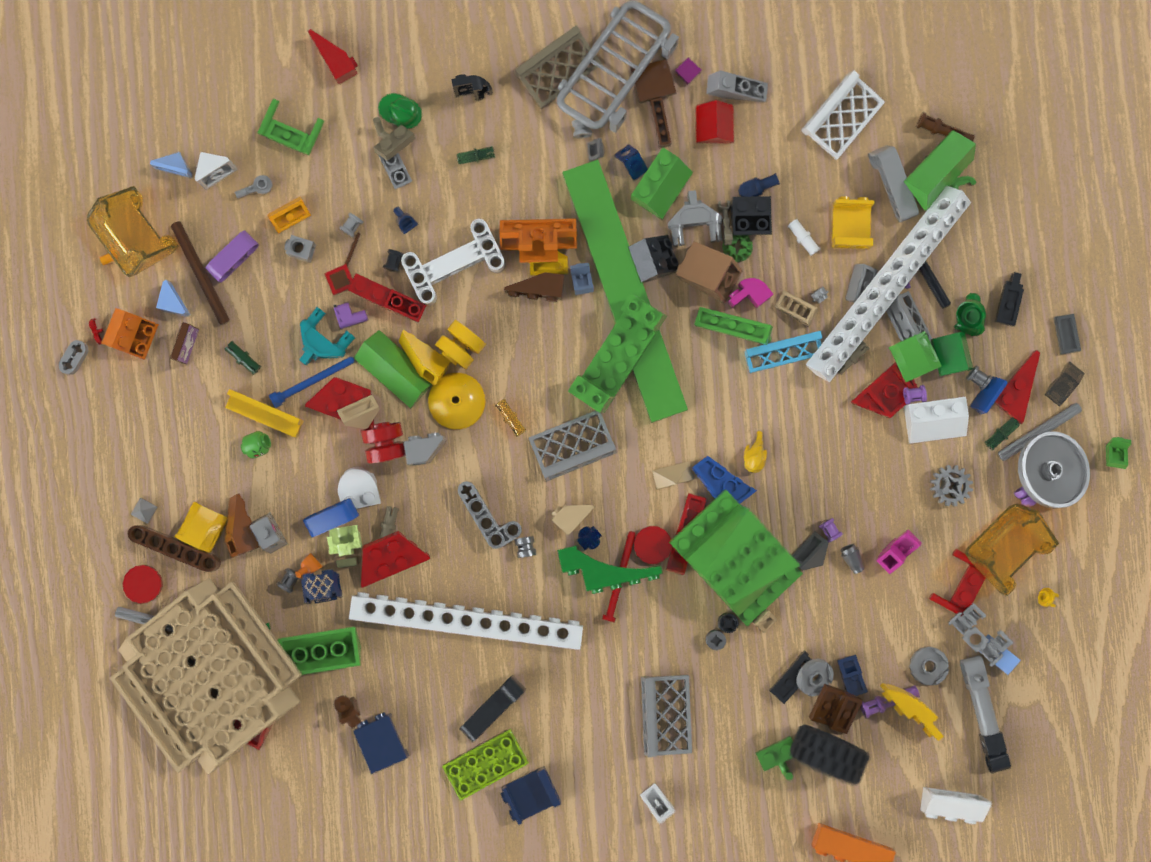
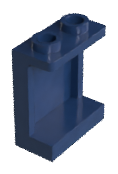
(380, 742)

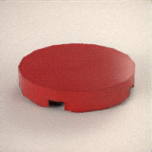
(652, 545)
(142, 584)

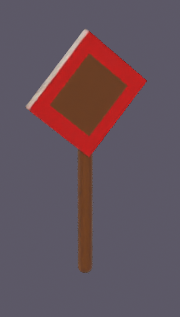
(340, 278)

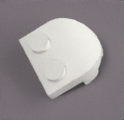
(360, 487)

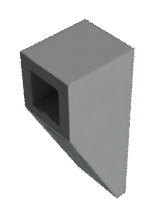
(736, 87)

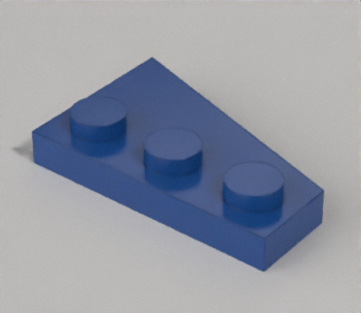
(717, 479)

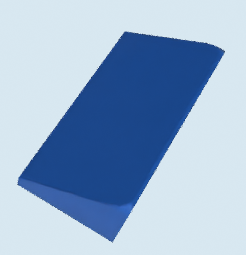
(988, 395)

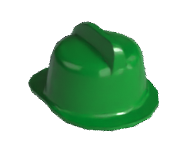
(400, 110)

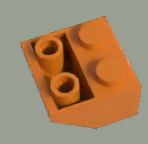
(130, 333)

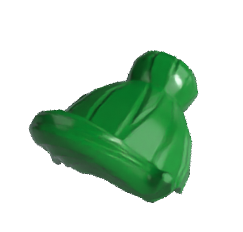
(971, 316)

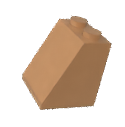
(709, 271)

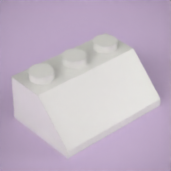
(936, 420)
(954, 805)

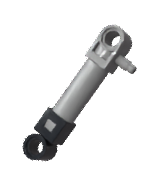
(990, 737)

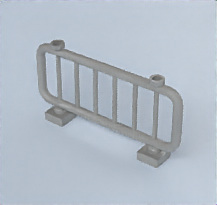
(617, 118)

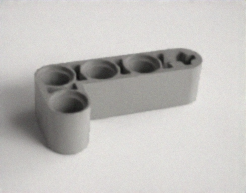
(893, 176)
(485, 513)

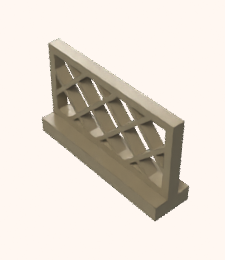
(544, 57)

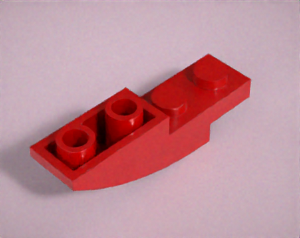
(387, 298)

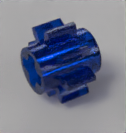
(589, 538)

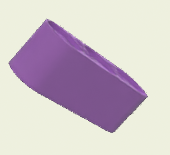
(232, 256)

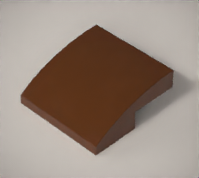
(654, 81)
(835, 708)

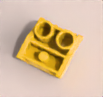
(201, 527)

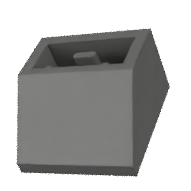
(423, 450)

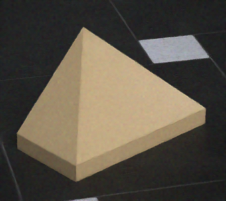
(359, 413)
(673, 475)

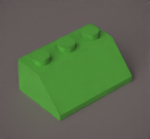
(661, 183)

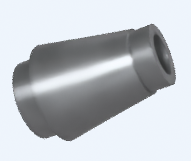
(852, 557)

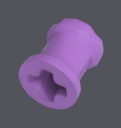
(915, 394)
(830, 530)

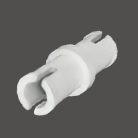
(803, 237)

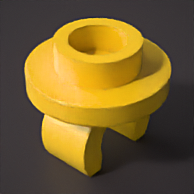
(1046, 597)

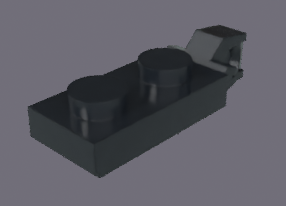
(1010, 301)

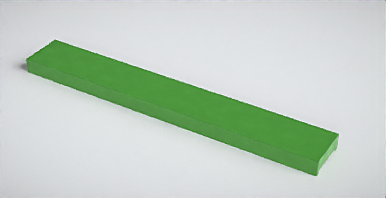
(619, 279)

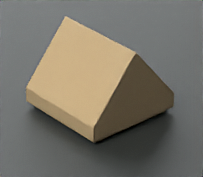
(765, 620)

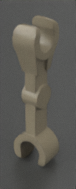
(728, 237)

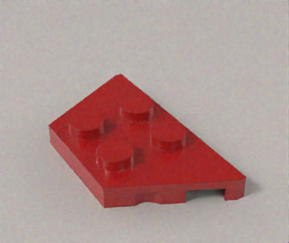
(885, 393)
(337, 395)
(388, 557)

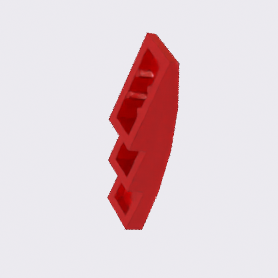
(693, 506)

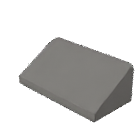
(860, 279)

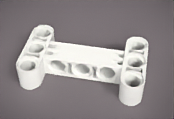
(453, 262)

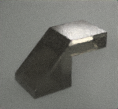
(1065, 384)

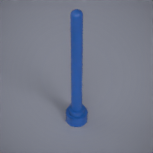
(278, 398)

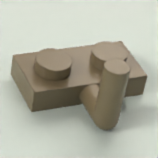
(392, 142)

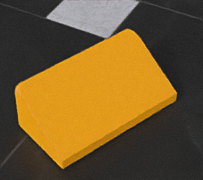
(289, 214)

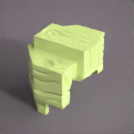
(344, 540)

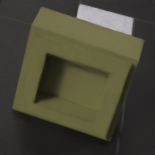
(347, 562)

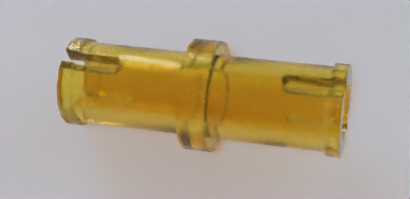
(510, 417)

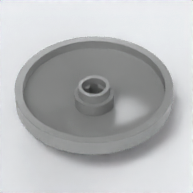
(1054, 470)

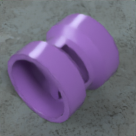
(1024, 497)

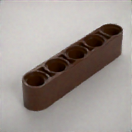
(165, 548)

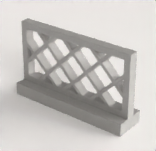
(574, 461)
(650, 715)

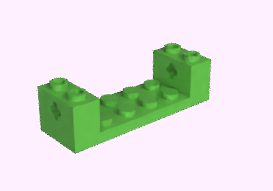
(618, 354)

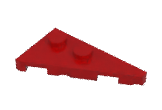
(1016, 394)

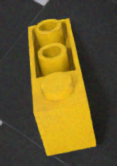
(425, 360)

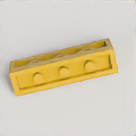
(264, 413)

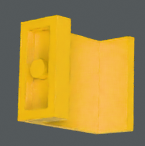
(852, 223)

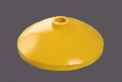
(470, 404)

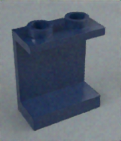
(530, 795)

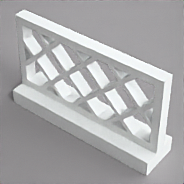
(832, 103)

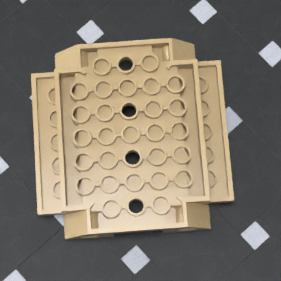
(231, 654)

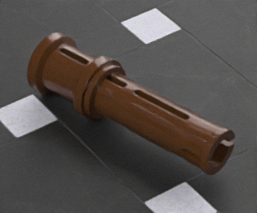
(937, 126)

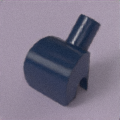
(404, 220)

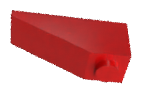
(336, 59)

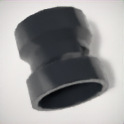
(730, 624)

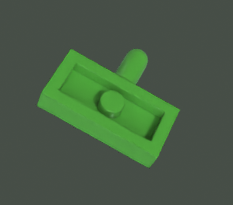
(777, 755)

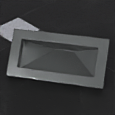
(811, 552)

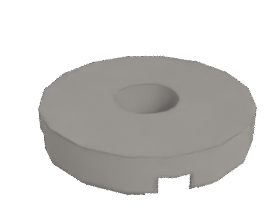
(918, 661)
(807, 673)

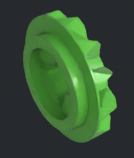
(744, 253)

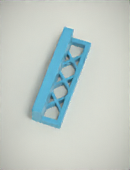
(780, 345)

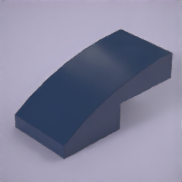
(852, 675)

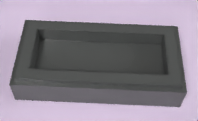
(1067, 334)

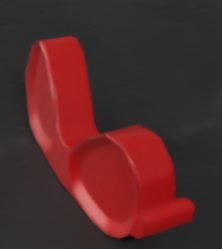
(92, 324)

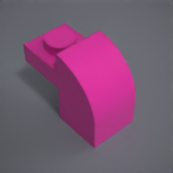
(754, 290)
(897, 550)

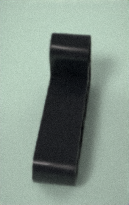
(505, 695)

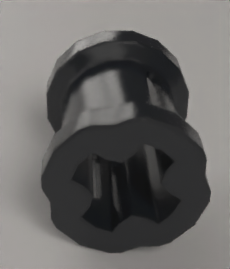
(393, 260)

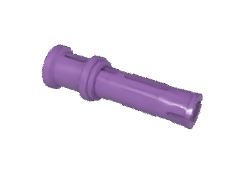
(879, 703)

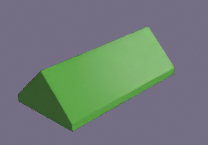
(940, 168)
(392, 368)
(324, 650)

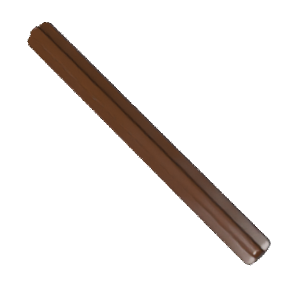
(200, 273)

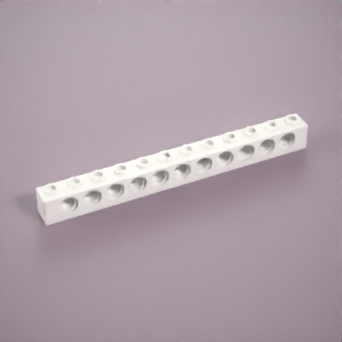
(888, 283)
(359, 612)

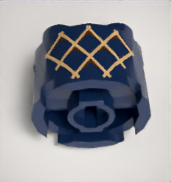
(321, 587)

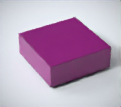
(688, 71)

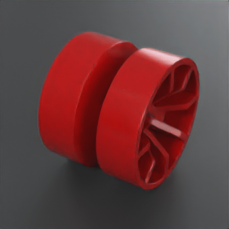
(385, 447)

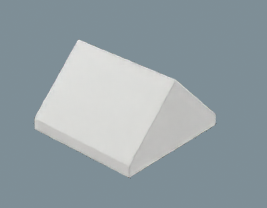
(213, 169)

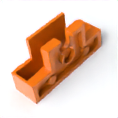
(538, 238)

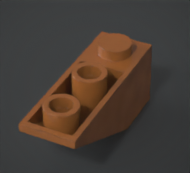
(238, 534)

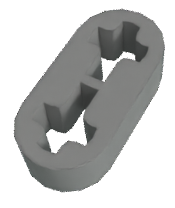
(69, 355)

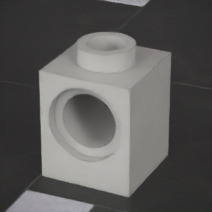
(307, 252)

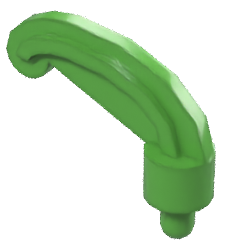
(963, 180)

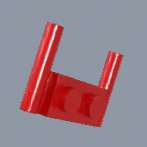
(966, 589)

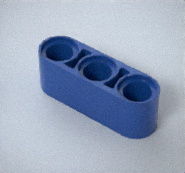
(330, 517)

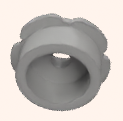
(819, 295)

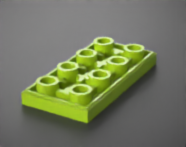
(485, 764)

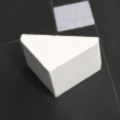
(657, 803)

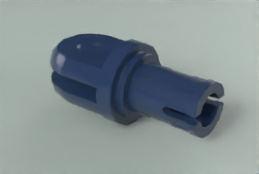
(756, 187)

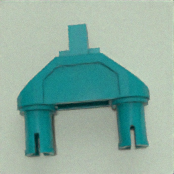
(317, 345)

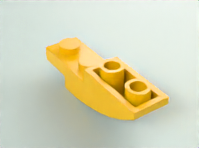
(912, 708)

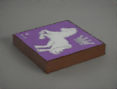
(184, 343)

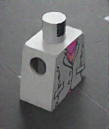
(268, 533)

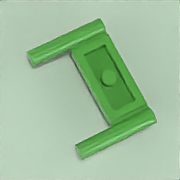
(288, 135)

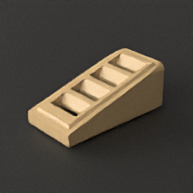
(806, 306)

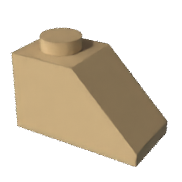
(570, 516)

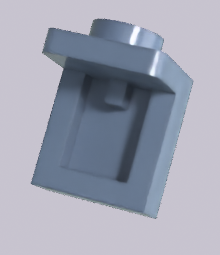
(581, 278)

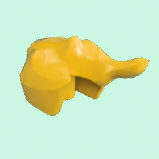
(755, 456)

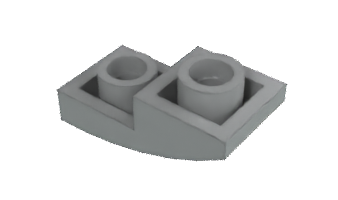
(396, 171)

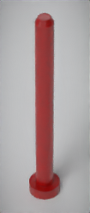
(623, 563)

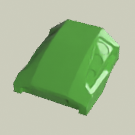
(915, 356)

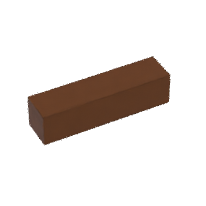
(660, 122)

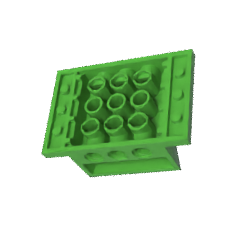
(737, 557)

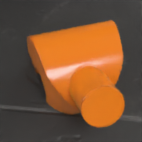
(308, 565)

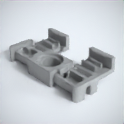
(989, 650)

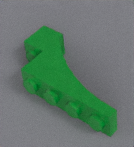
(601, 575)

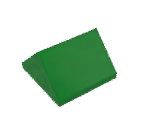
(952, 353)

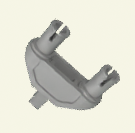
(695, 214)

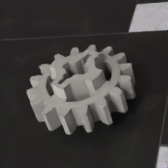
(946, 480)

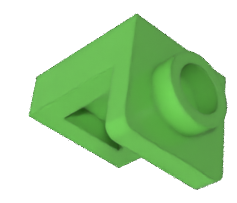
(1117, 452)

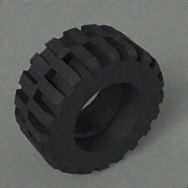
(829, 754)

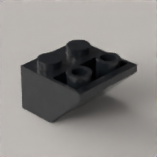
(751, 215)
(654, 258)

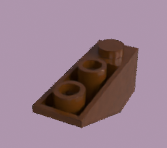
(542, 285)

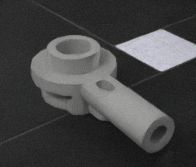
(261, 185)

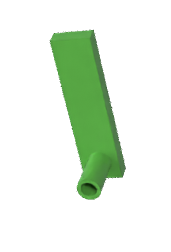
(734, 326)

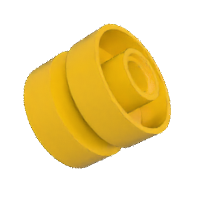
(455, 348)

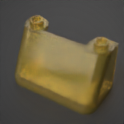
(127, 232)
(1010, 544)

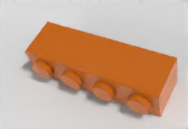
(849, 846)

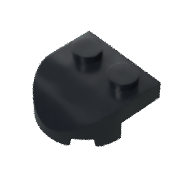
(471, 84)

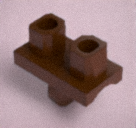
(347, 710)

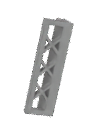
(902, 319)

